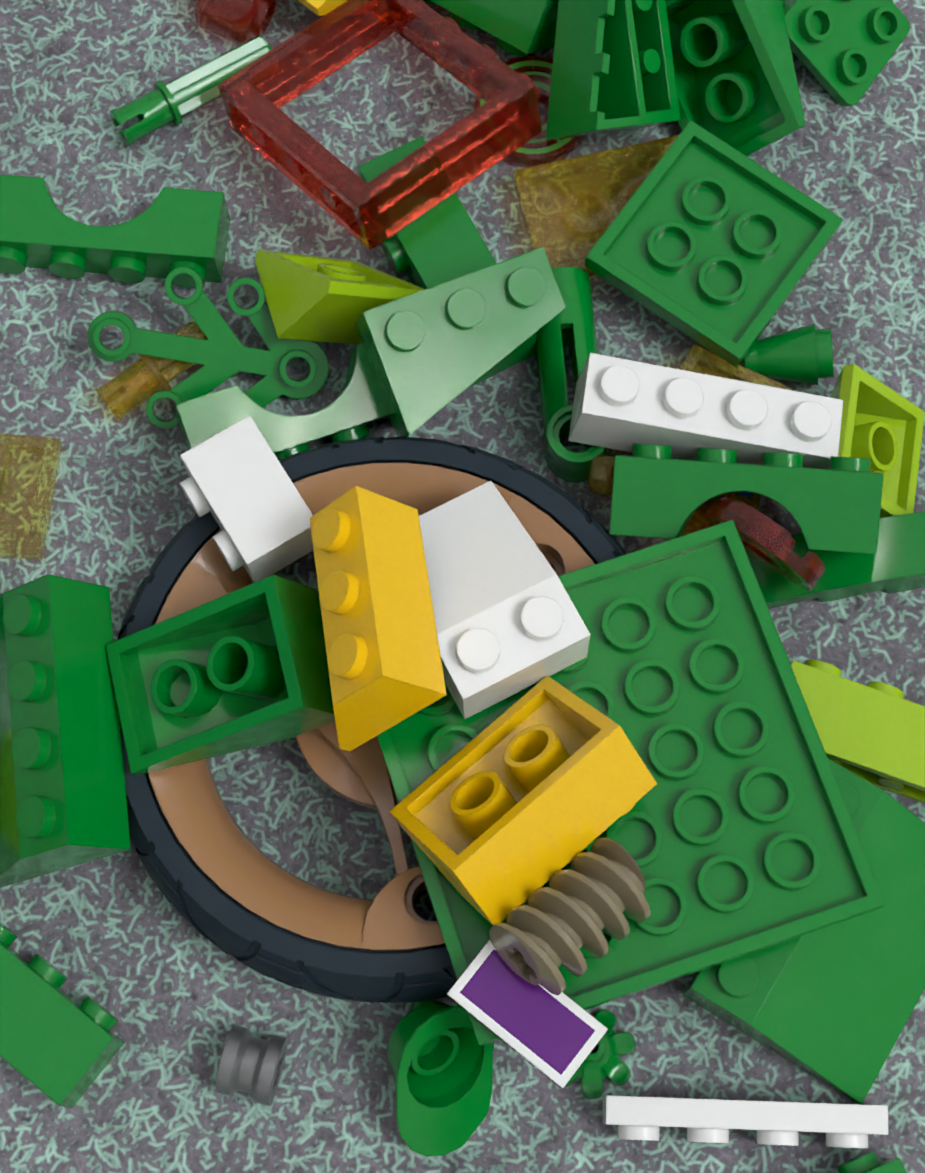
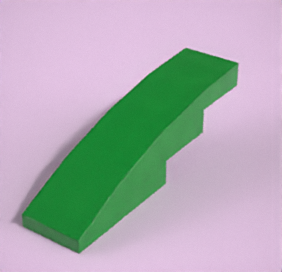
(895, 568)

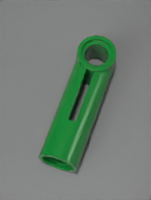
(575, 329)

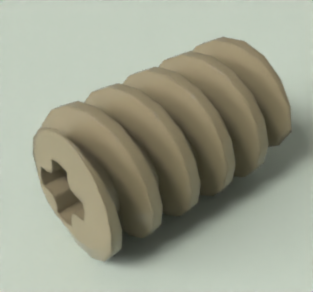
(572, 915)

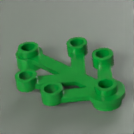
(220, 354)

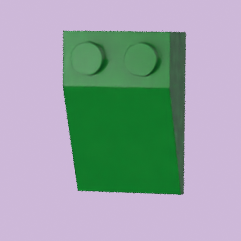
(735, 70)
(223, 676)

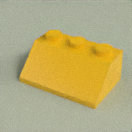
(375, 614)
(524, 798)

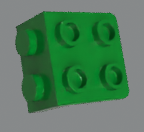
(844, 41)

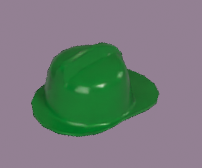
(439, 1077)

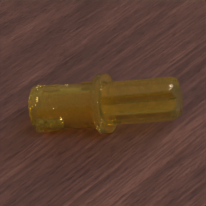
(145, 378)

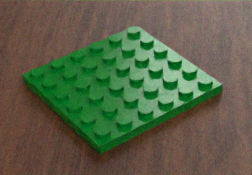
(745, 814)

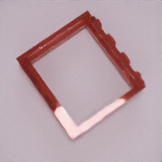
(425, 176)

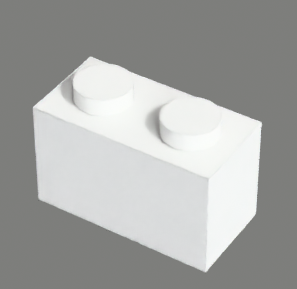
(250, 499)

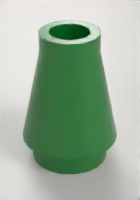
(794, 355)

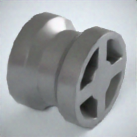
(251, 1065)

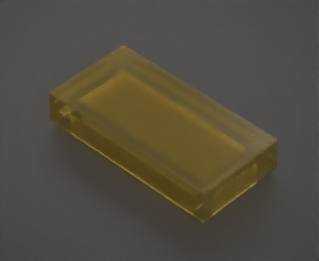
(26, 493)

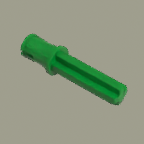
(186, 93)

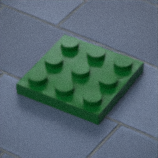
(713, 243)

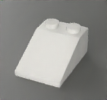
(495, 601)

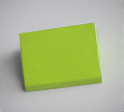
(323, 295)
(885, 429)

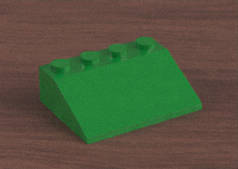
(58, 730)
(847, 989)

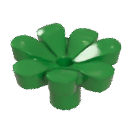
(606, 1061)

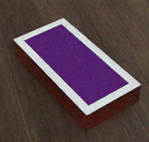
(534, 1023)

